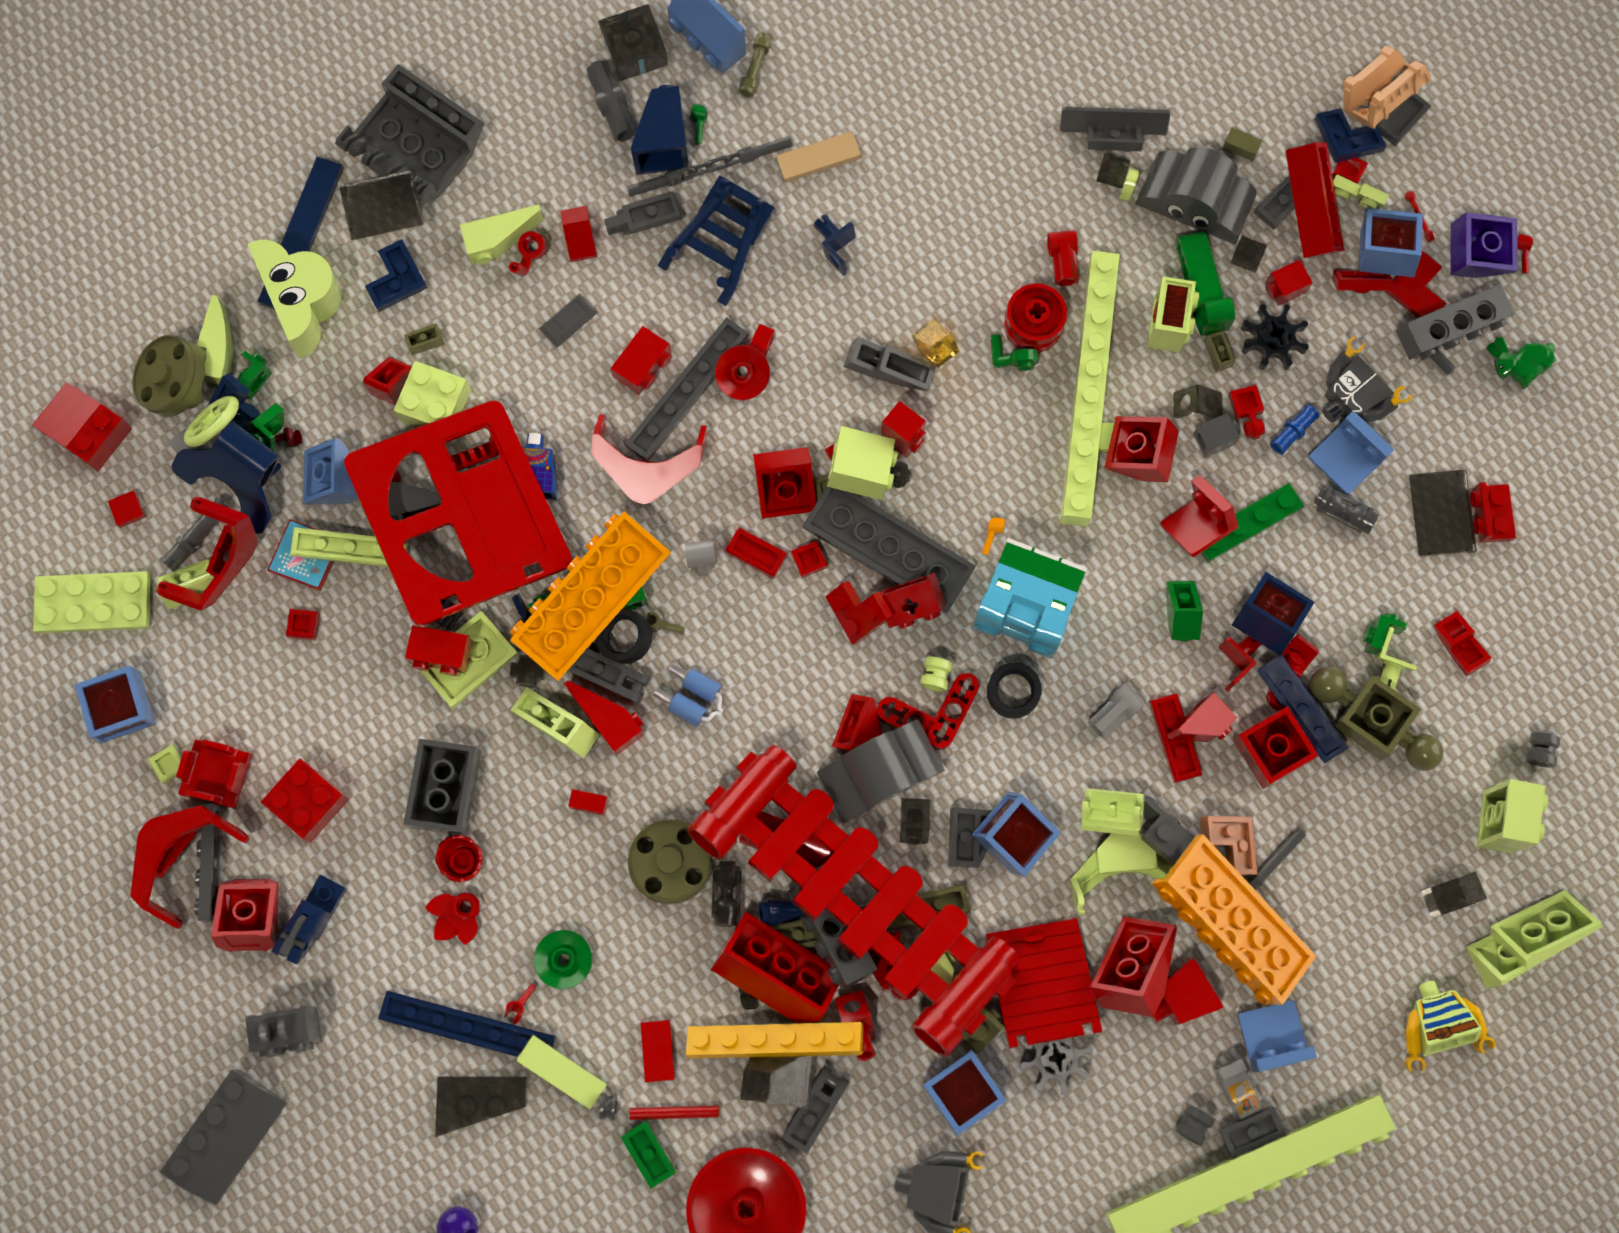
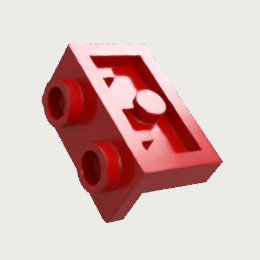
(1493, 513)

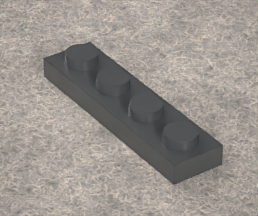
(208, 875)

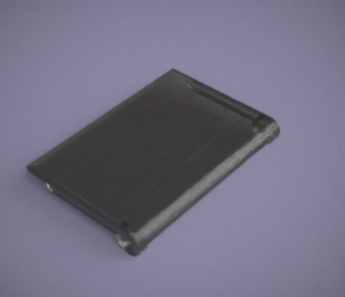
(382, 204)
(1442, 513)

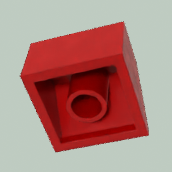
(1142, 448)
(784, 482)

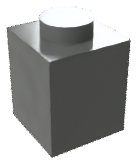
(1217, 435)

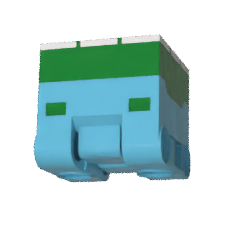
(1030, 597)

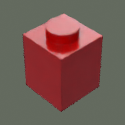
(1288, 283)

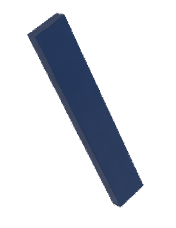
(309, 212)
(458, 1024)

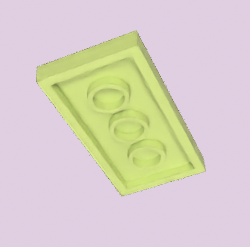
(92, 602)

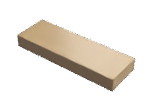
(818, 157)

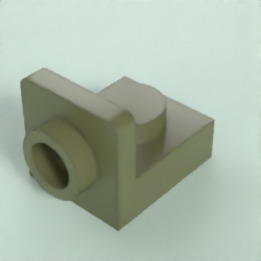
(986, 1031)

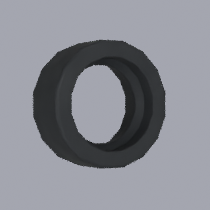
(638, 650)
(1024, 671)

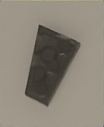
(476, 1099)

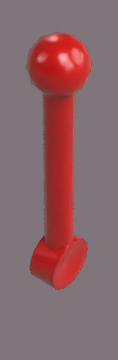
(1428, 234)

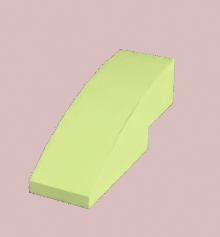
(216, 341)

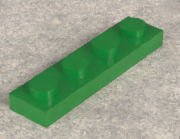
(1257, 519)

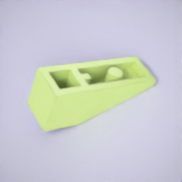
(494, 235)
(555, 722)

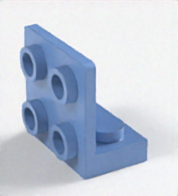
(1350, 453)
(1274, 1037)

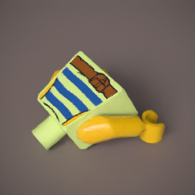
(1443, 1023)

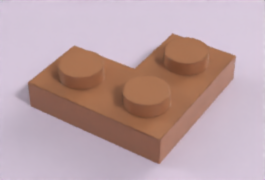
(1236, 836)

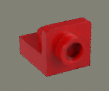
(1300, 654)

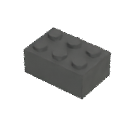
(442, 787)

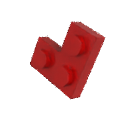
(856, 617)

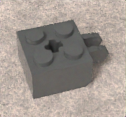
(286, 1029)

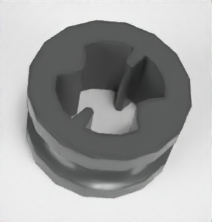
(608, 1106)

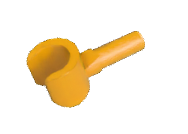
(995, 525)

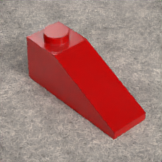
(609, 718)

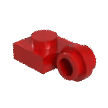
(1247, 404)

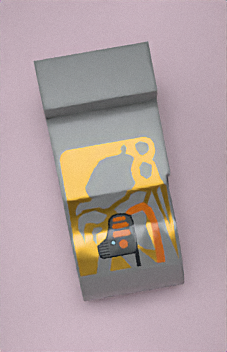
(1238, 1088)

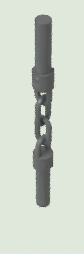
(674, 177)

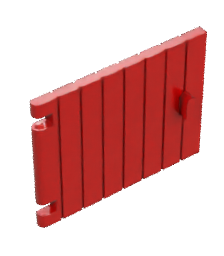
(1051, 984)

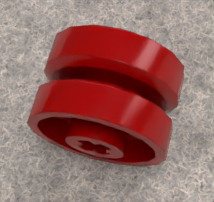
(1034, 302)

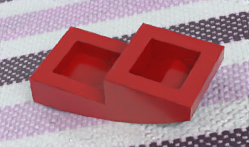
(1461, 644)

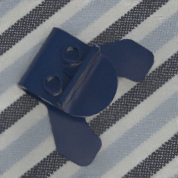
(238, 462)

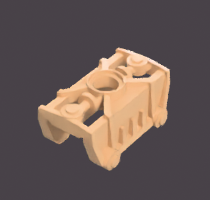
(1376, 87)

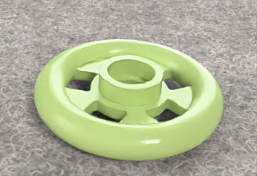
(211, 421)

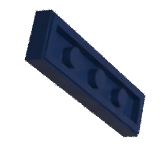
(1308, 713)

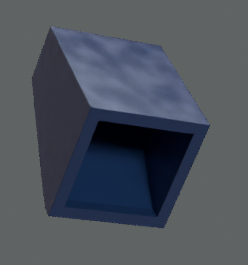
(660, 136)

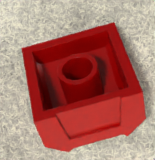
(246, 915)

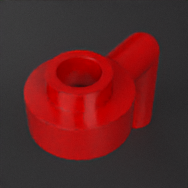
(528, 255)

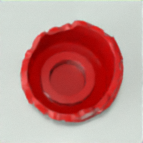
(459, 858)

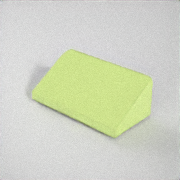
(190, 577)

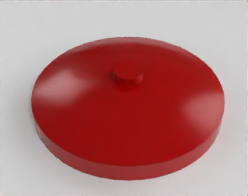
(746, 1194)

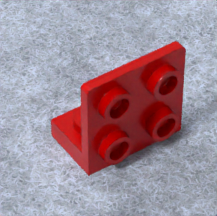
(1202, 520)

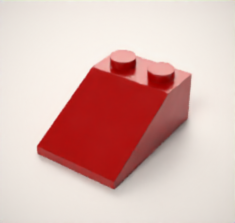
(82, 426)
(1135, 967)

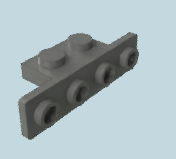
(1114, 127)
(1166, 833)

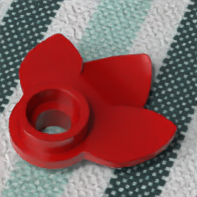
(452, 919)

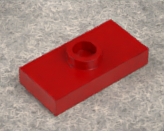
(1361, 281)

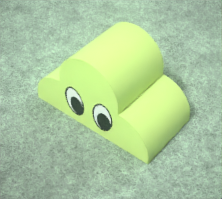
(300, 291)

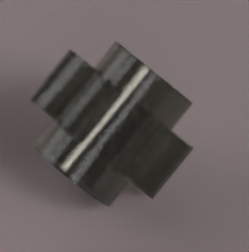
(526, 672)

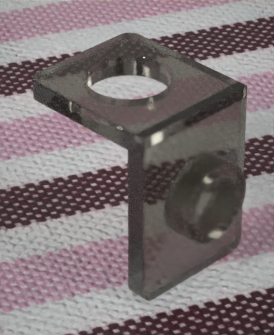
(1203, 401)

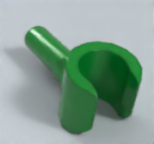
(700, 115)

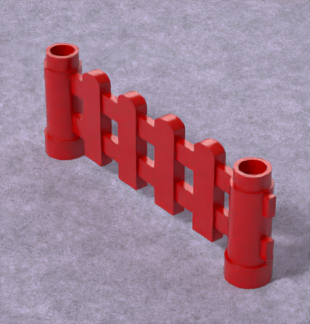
(984, 969)

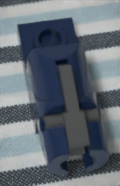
(309, 919)

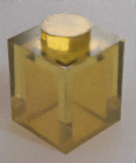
(935, 343)

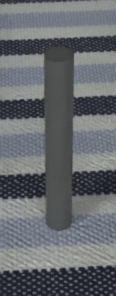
(1276, 859)

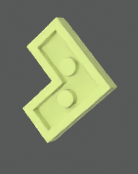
(1366, 195)

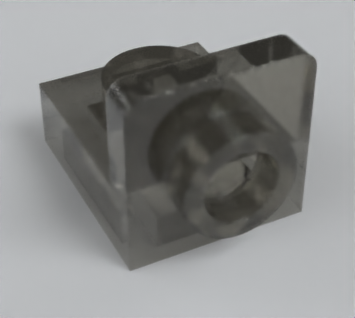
(914, 821)

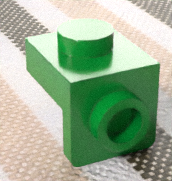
(1376, 634)

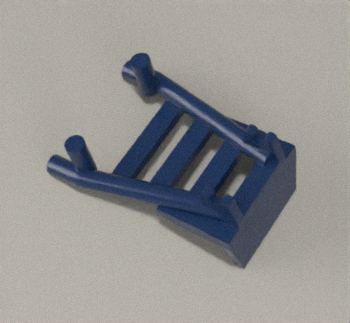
(754, 226)

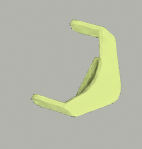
(1114, 856)

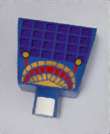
(543, 464)

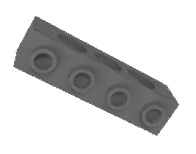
(1490, 303)
(841, 972)

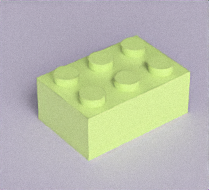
(1512, 816)

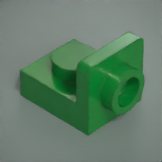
(256, 374)
(267, 425)

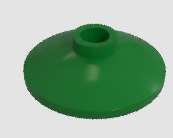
(552, 948)

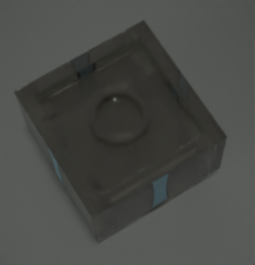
(633, 42)

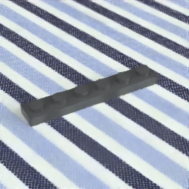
(684, 391)

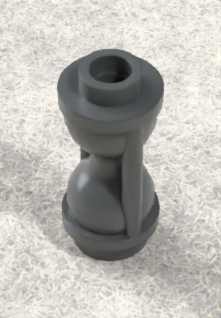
(1357, 517)

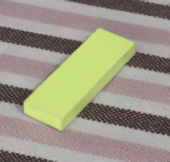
(561, 1072)

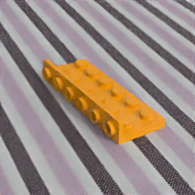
(589, 595)
(1235, 922)

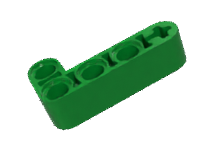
(1197, 264)

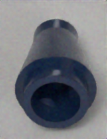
(776, 911)

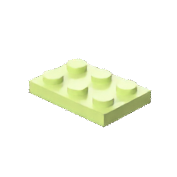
(487, 656)

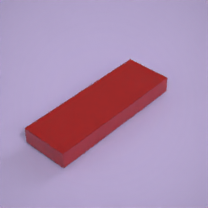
(1179, 754)

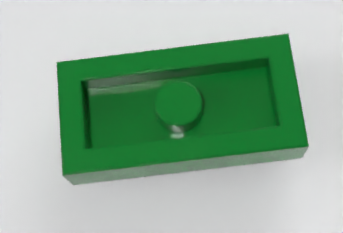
(648, 1154)

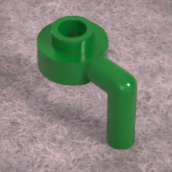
(1022, 359)

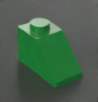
(1183, 610)

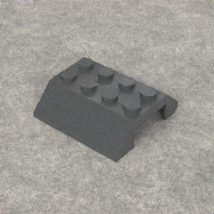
(416, 131)

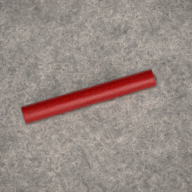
(674, 1112)

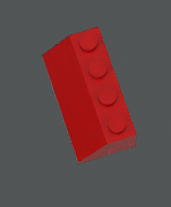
(776, 971)

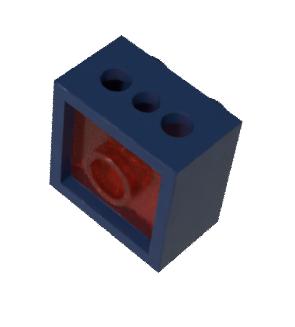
(1273, 613)

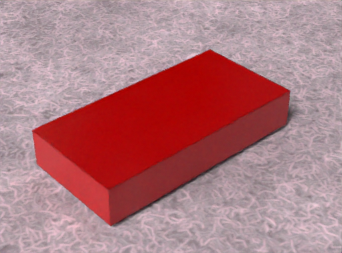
(756, 553)
(657, 1051)

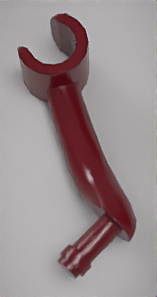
(291, 438)

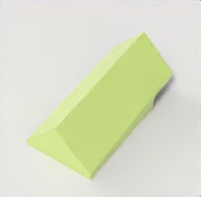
(1531, 938)

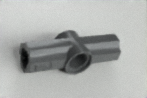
(611, 100)

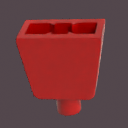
(1187, 995)

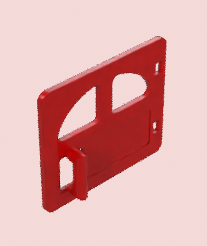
(491, 507)

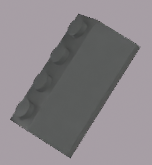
(223, 1137)

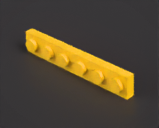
(774, 1040)

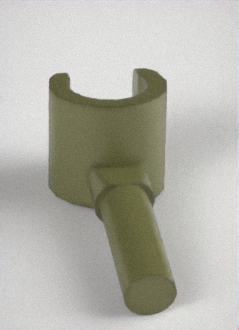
(660, 624)

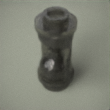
(725, 908)

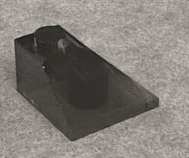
(778, 1080)

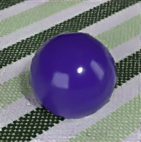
(457, 1221)

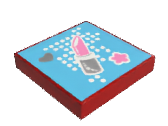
(300, 570)

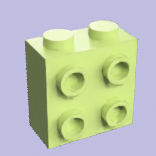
(862, 463)

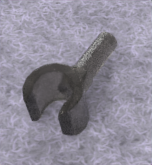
(748, 1002)

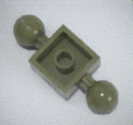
(1377, 718)

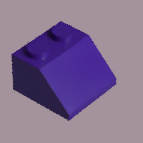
(1483, 245)

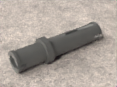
(188, 542)

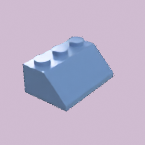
(709, 30)

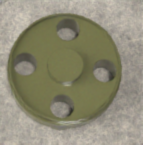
(169, 376)
(668, 863)

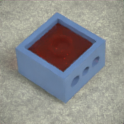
(1390, 242)
(114, 704)
(1016, 833)
(964, 1092)

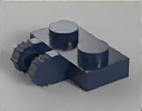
(232, 387)

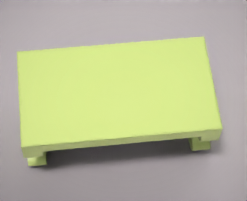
(1113, 812)

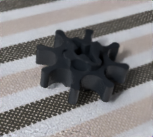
(1277, 327)

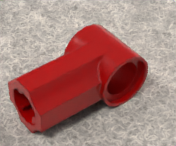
(1063, 249)

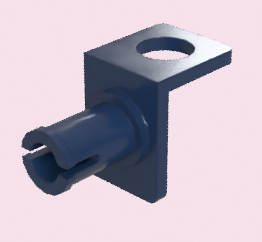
(835, 240)

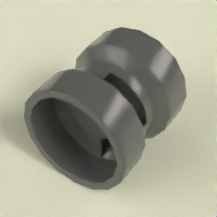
(1543, 749)
(1195, 1125)

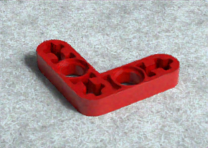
(930, 723)

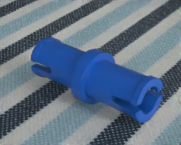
(1294, 429)

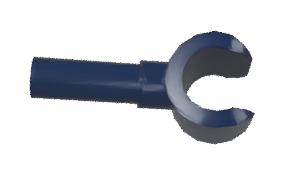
(520, 609)

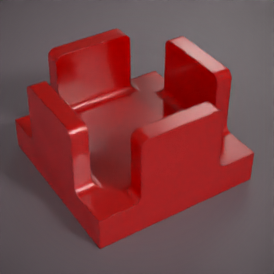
(213, 773)

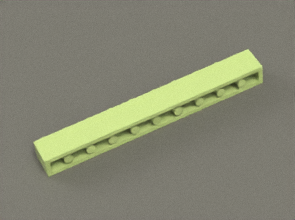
(1089, 389)
(1256, 1169)

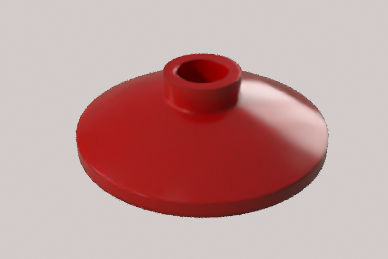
(742, 386)

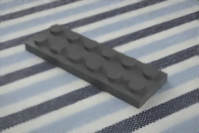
(885, 543)

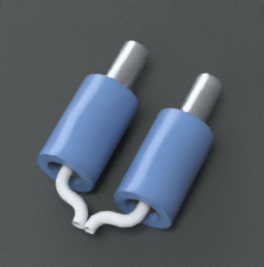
(685, 707)

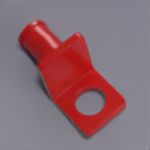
(1240, 655)
(861, 1015)

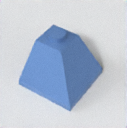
(326, 475)

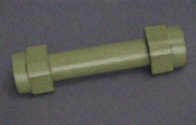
(761, 46)

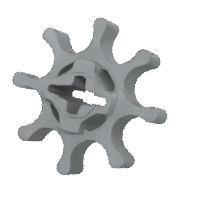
(1042, 1061)

